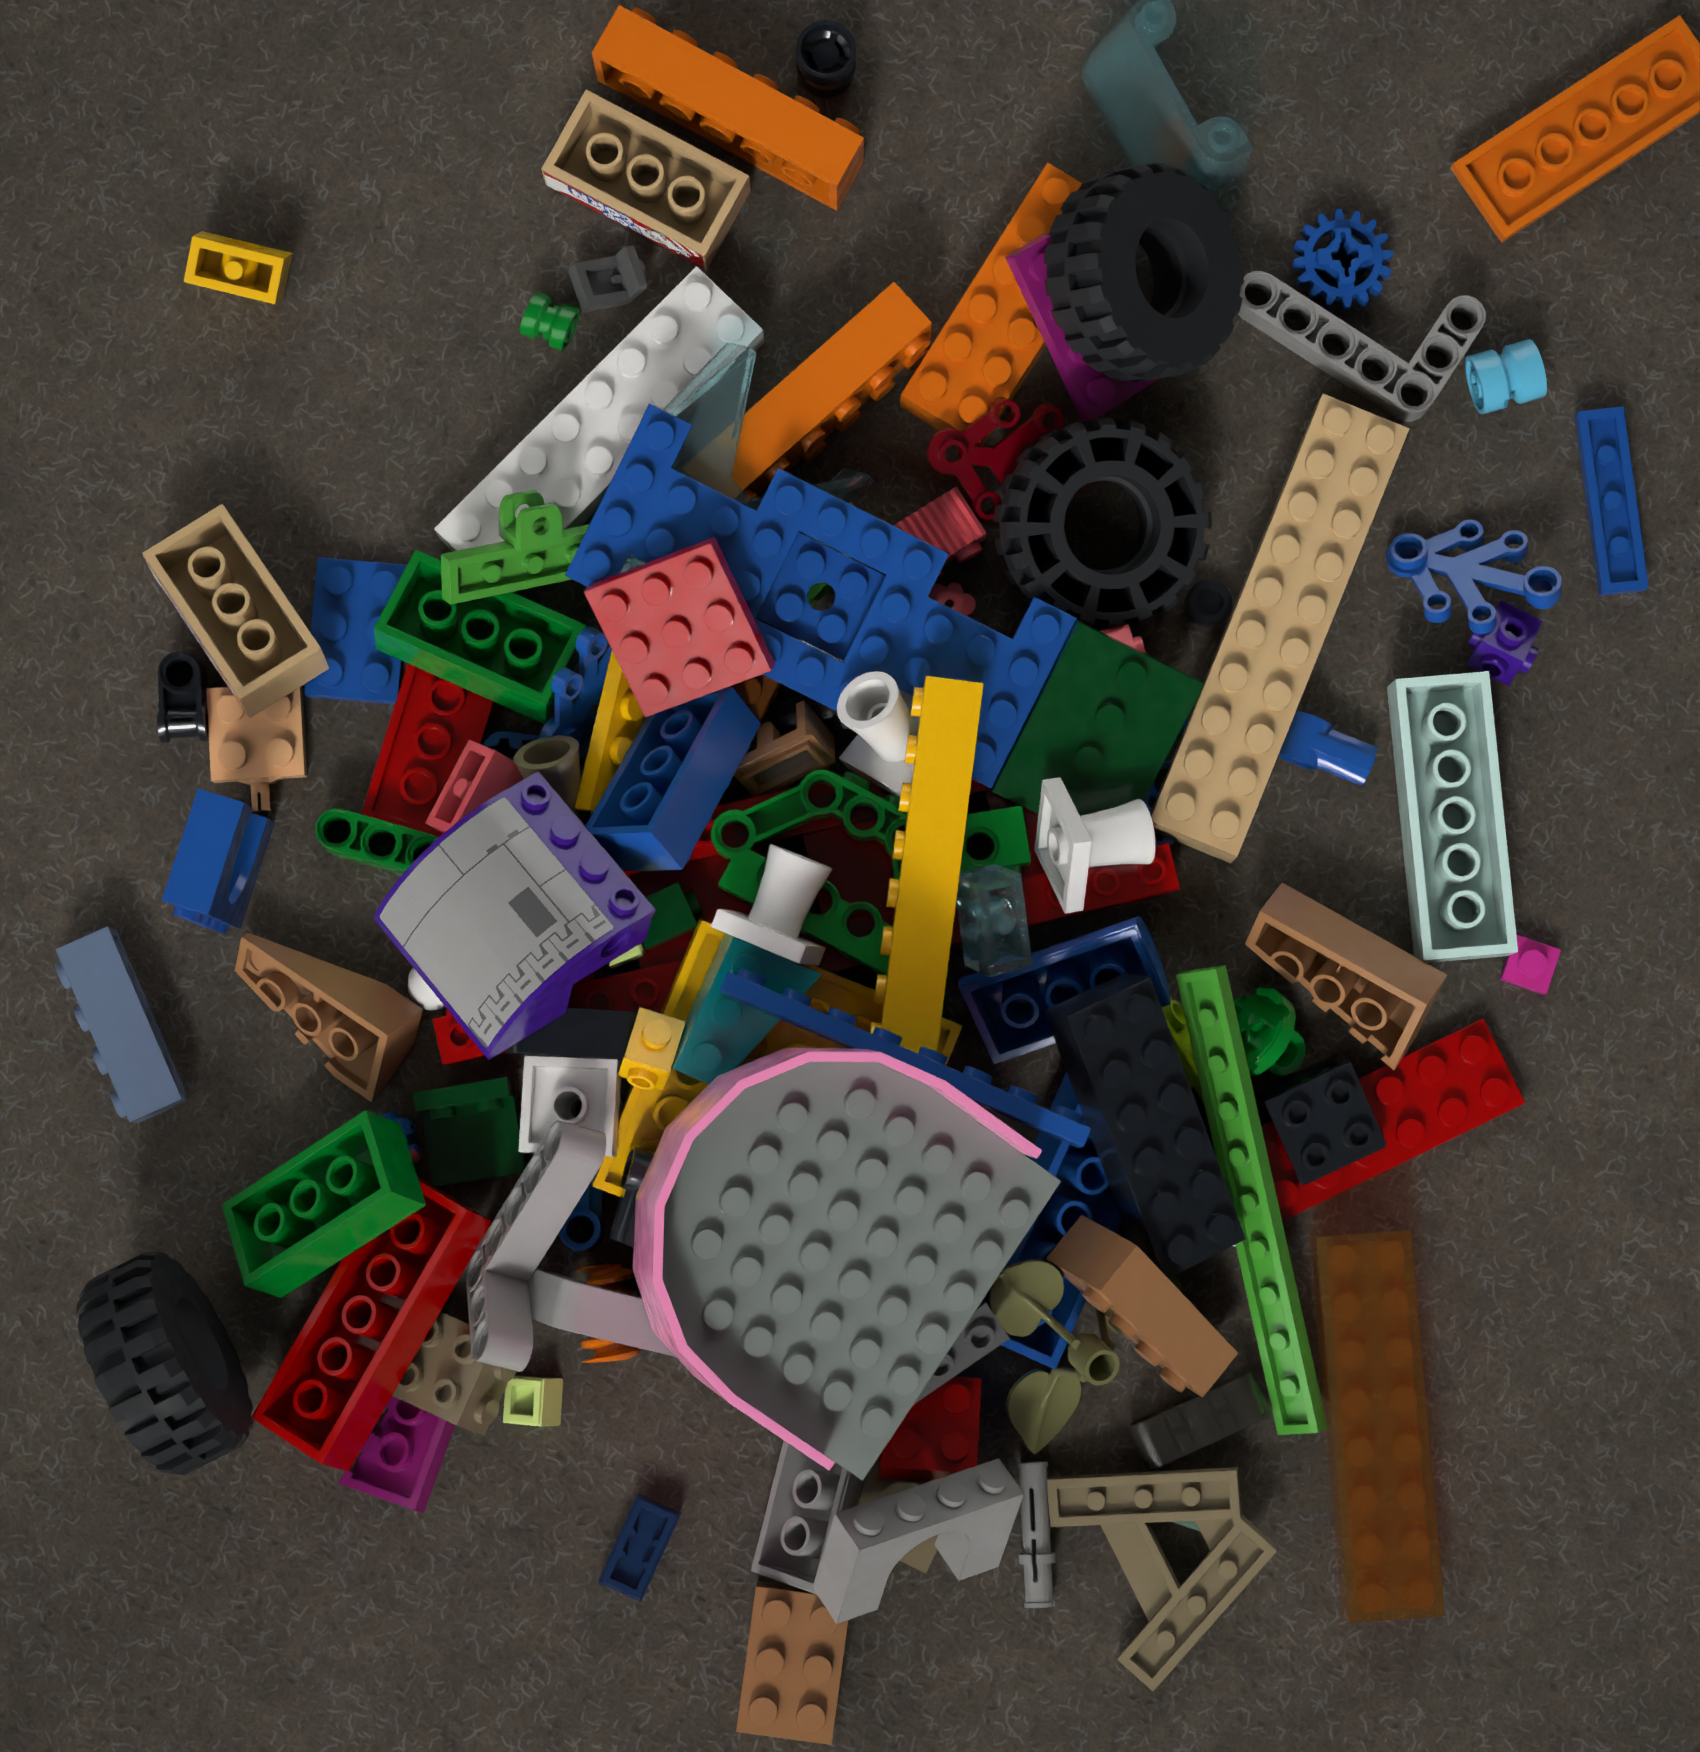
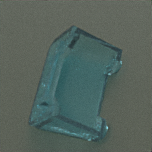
(1148, 110)

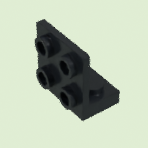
(1321, 1117)

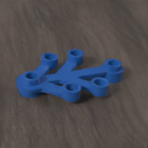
(1468, 570)
(589, 683)

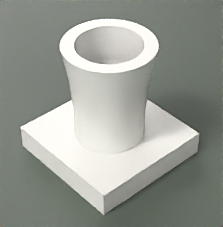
(882, 720)
(1073, 843)
(780, 907)
(557, 1086)

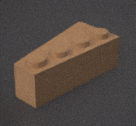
(1347, 970)
(1143, 1305)

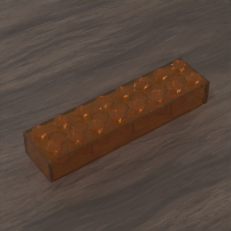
(1376, 1426)

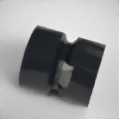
(826, 58)

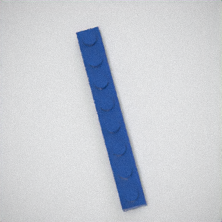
(840, 1029)

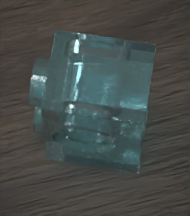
(993, 920)

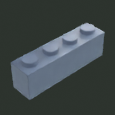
(121, 1025)

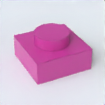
(1531, 965)

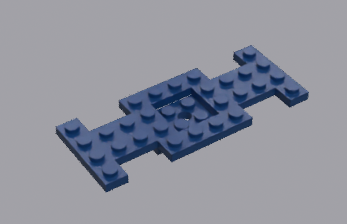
(875, 617)

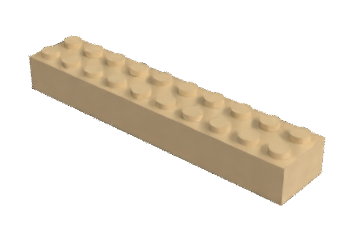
(1277, 628)

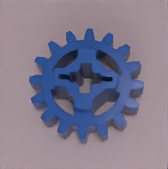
(1361, 257)

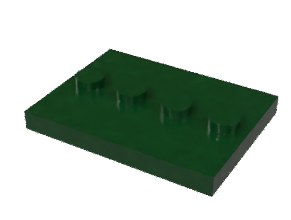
(1098, 724)

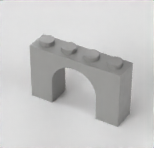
(965, 1509)

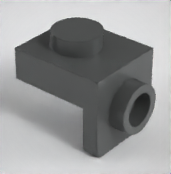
(609, 280)

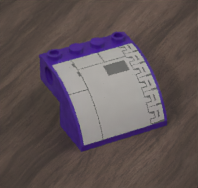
(513, 913)

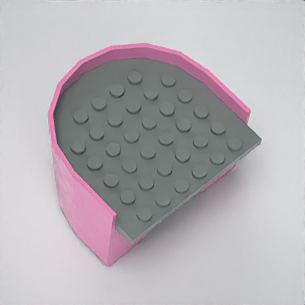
(828, 1239)

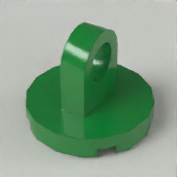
(1267, 1030)

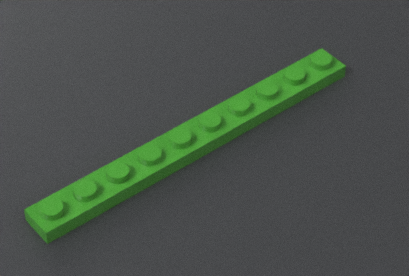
(1249, 1179)

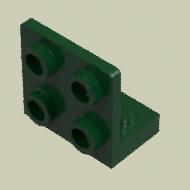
(470, 1131)

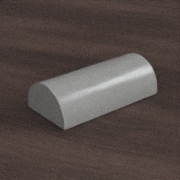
(801, 1516)

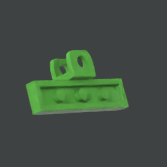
(531, 556)

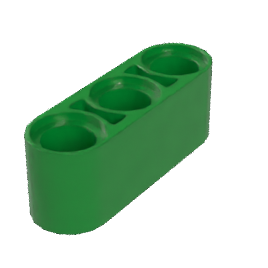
(363, 835)

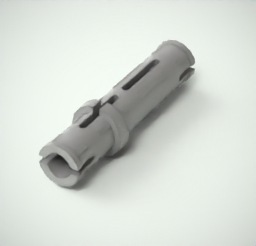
(1036, 1535)

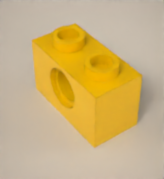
(237, 267)

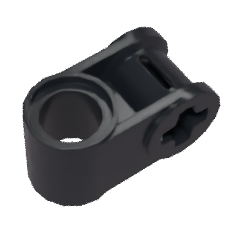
(182, 702)

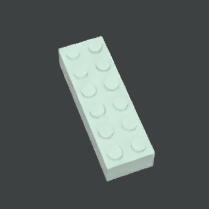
(1452, 817)

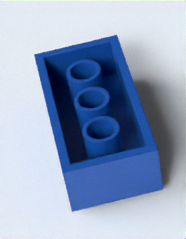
(672, 781)

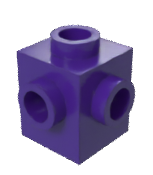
(1507, 646)

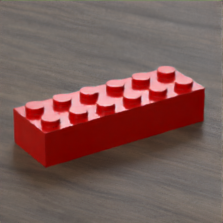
(369, 1330)

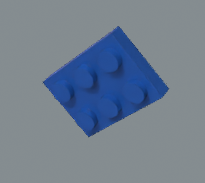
(344, 614)

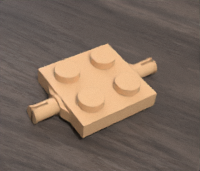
(256, 748)

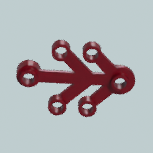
(999, 458)

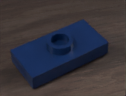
(639, 1547)

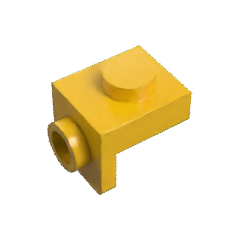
(651, 1049)

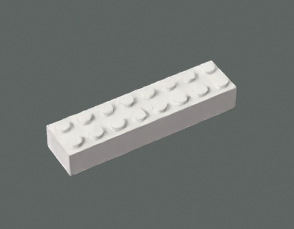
(586, 435)

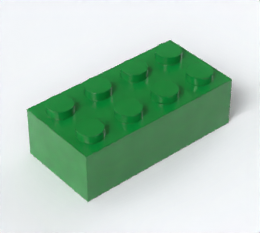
(486, 645)
(323, 1204)

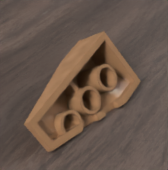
(350, 1017)

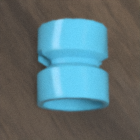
(1511, 375)

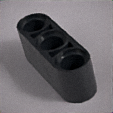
(581, 1035)

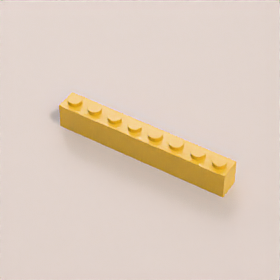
(929, 860)

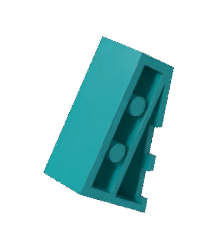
(722, 1030)

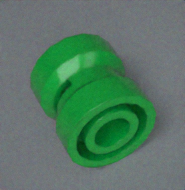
(554, 323)

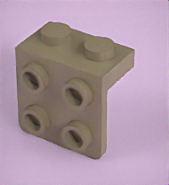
(450, 1382)

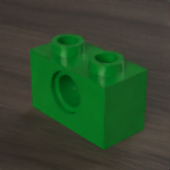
(1007, 834)

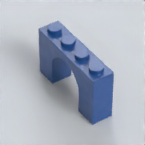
(217, 862)

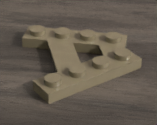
(1124, 1508)

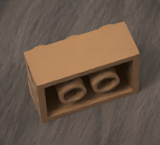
(791, 1666)

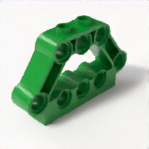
(792, 811)

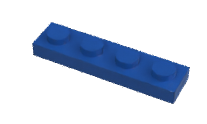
(1611, 501)

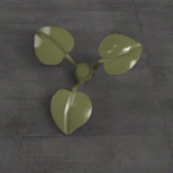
(1038, 1400)

